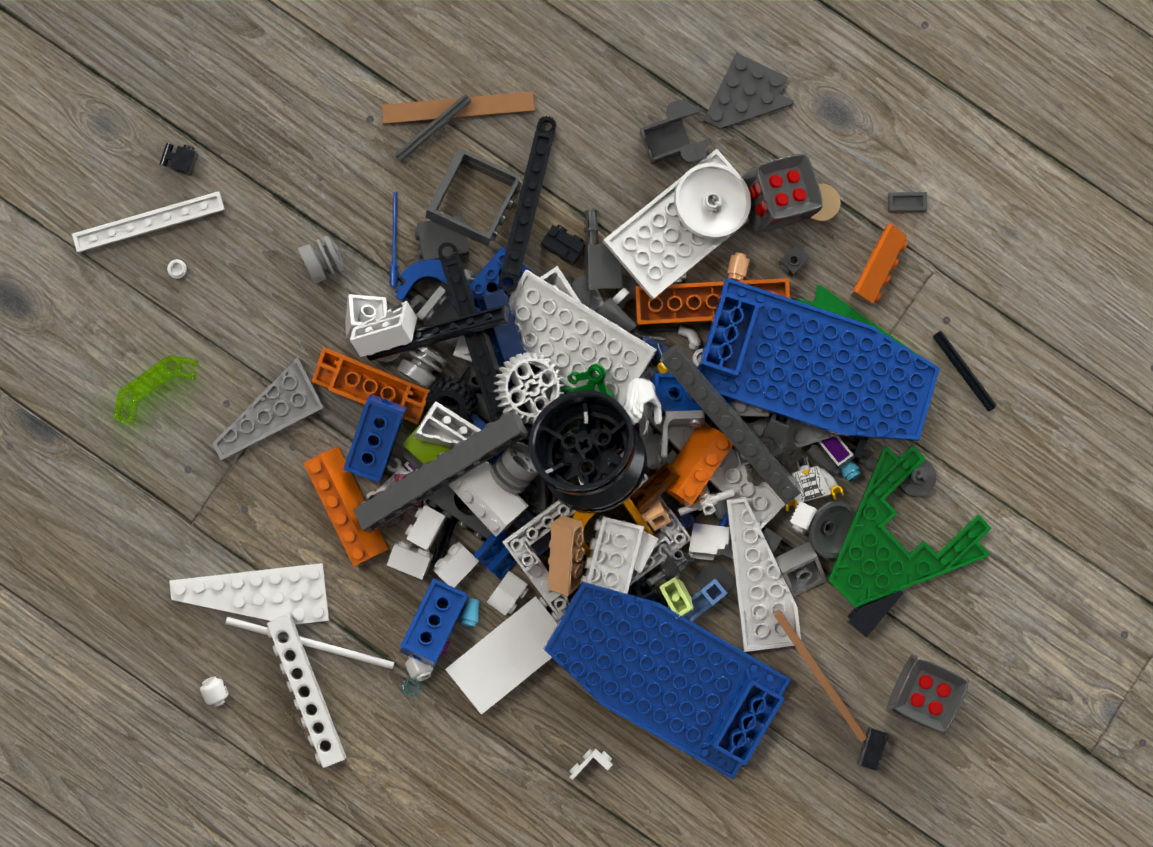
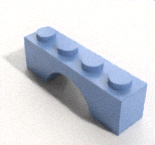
(705, 598)

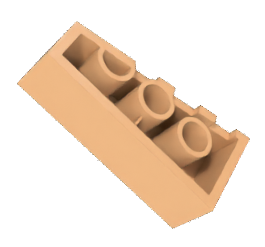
(566, 555)

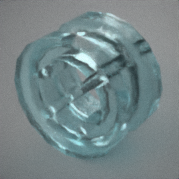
(406, 690)

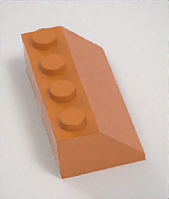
(879, 264)
(698, 463)

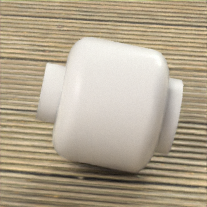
(418, 670)
(214, 691)

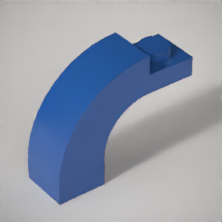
(418, 271)

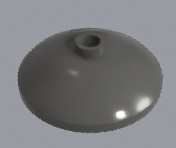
(830, 528)

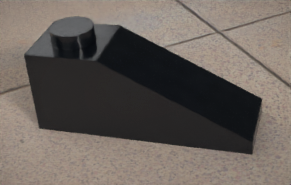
(868, 616)

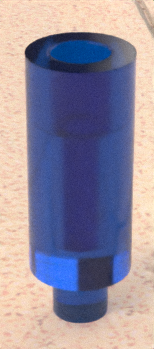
(687, 521)

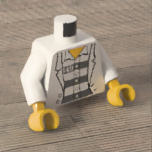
(813, 483)

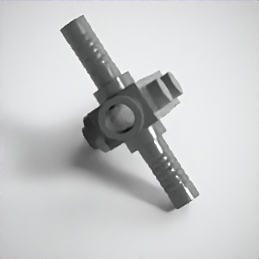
(671, 566)

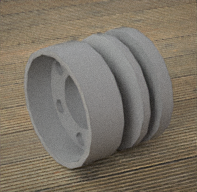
(321, 259)
(422, 366)
(514, 469)

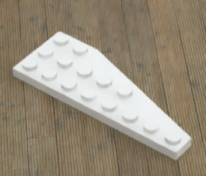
(758, 583)
(261, 593)

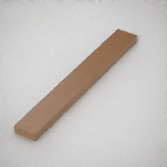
(479, 106)
(820, 675)

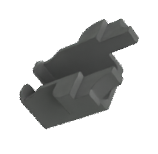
(670, 138)
(602, 272)

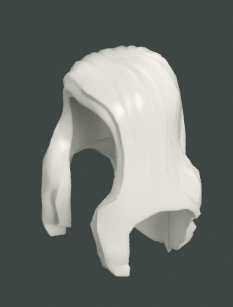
(637, 394)

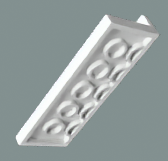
(612, 554)

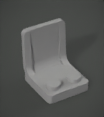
(437, 310)
(673, 418)

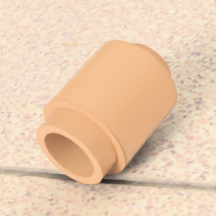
(738, 266)

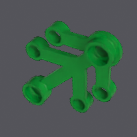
(593, 377)

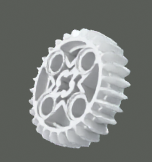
(521, 387)

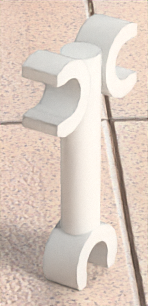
(399, 470)

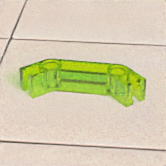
(149, 383)

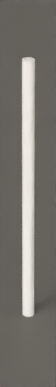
(314, 644)

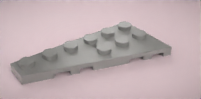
(276, 408)

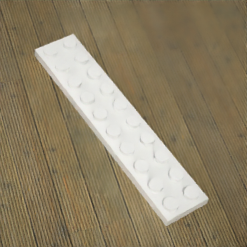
(729, 474)

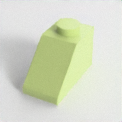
(677, 596)

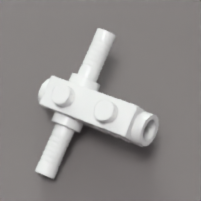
(706, 501)

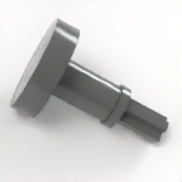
(920, 480)

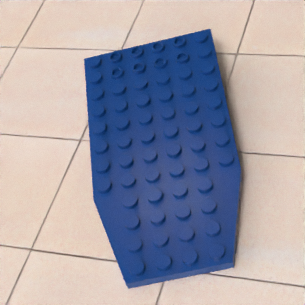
(815, 366)
(668, 675)

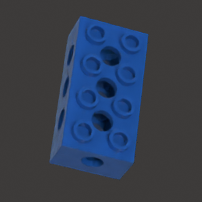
(490, 277)
(668, 383)
(363, 443)
(428, 611)

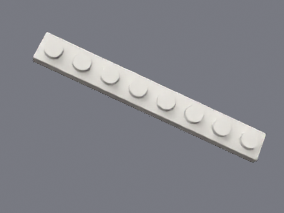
(148, 222)

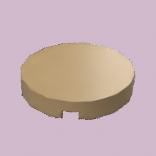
(831, 203)

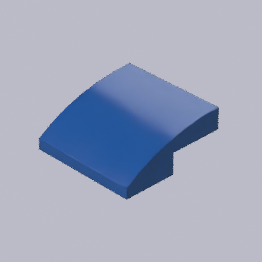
(495, 555)

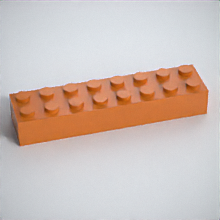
(692, 301)

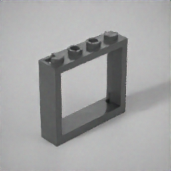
(483, 166)

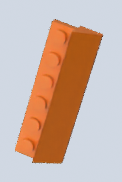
(360, 380)
(340, 497)

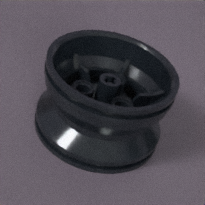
(551, 436)

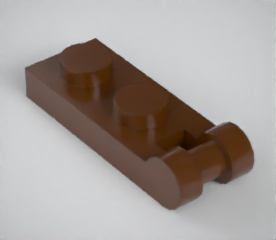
(654, 487)

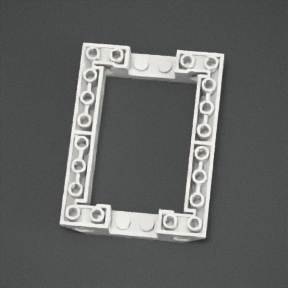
(520, 541)

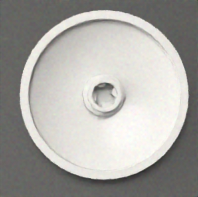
(712, 200)

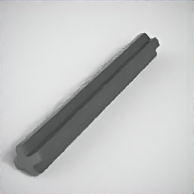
(432, 128)

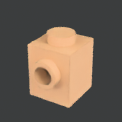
(657, 515)

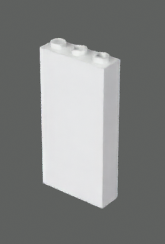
(505, 655)

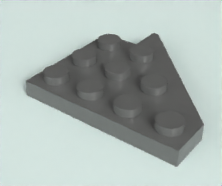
(746, 93)

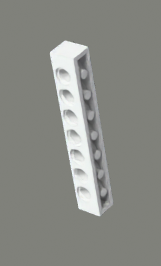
(301, 661)

